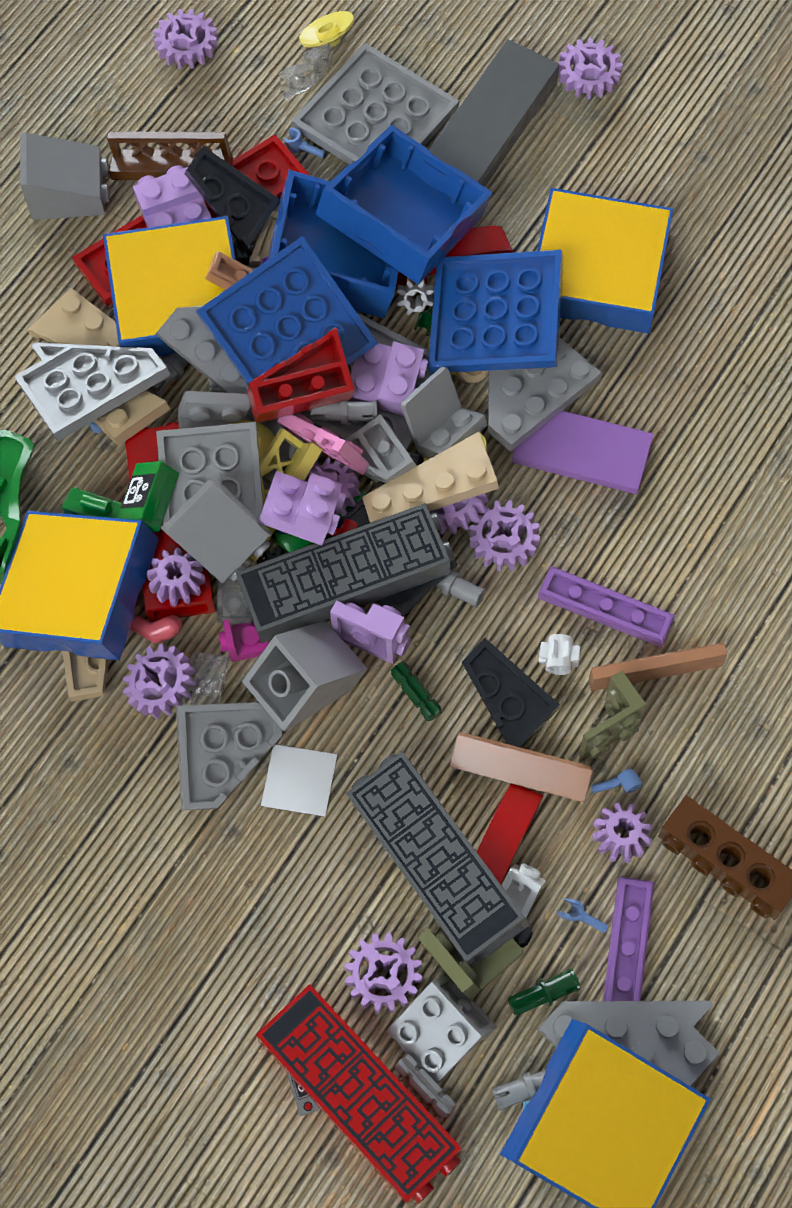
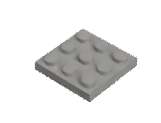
(209, 451)

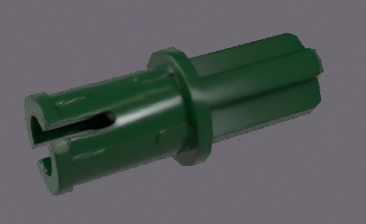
(544, 992)

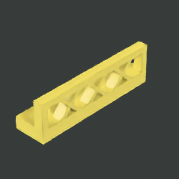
(298, 466)

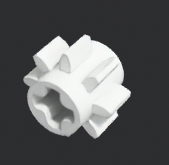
(420, 302)
(559, 654)

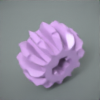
(177, 588)
(633, 823)

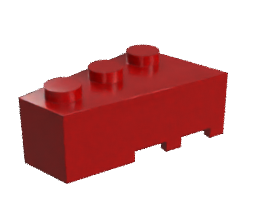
(303, 382)

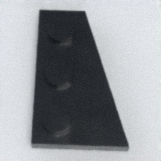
(231, 195)
(509, 694)

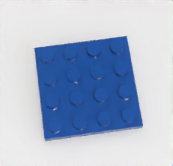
(281, 311)
(496, 312)

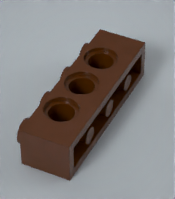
(723, 839)

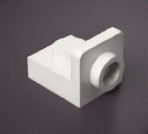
(523, 886)

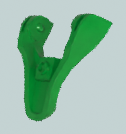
(14, 460)

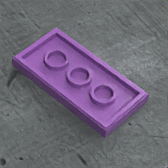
(588, 451)

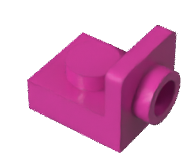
(241, 641)

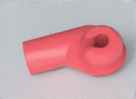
(157, 631)

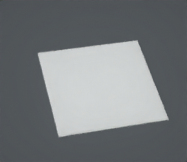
(299, 780)

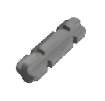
(425, 1086)

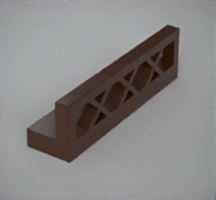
(147, 161)

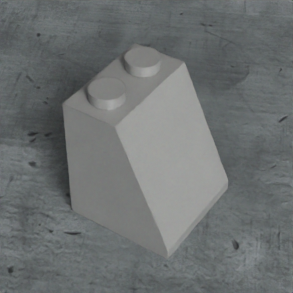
(62, 177)
(217, 530)
(303, 673)

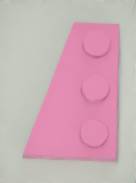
(330, 443)

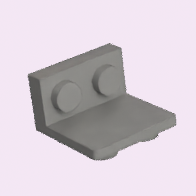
(211, 408)
(437, 415)
(440, 1027)

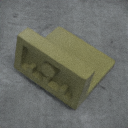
(626, 714)
(466, 978)

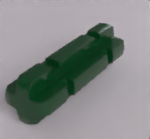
(416, 691)

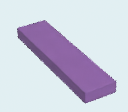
(606, 606)
(628, 940)

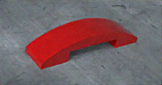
(476, 242)
(508, 829)

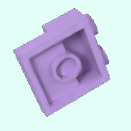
(169, 199)
(387, 375)
(303, 506)
(377, 633)

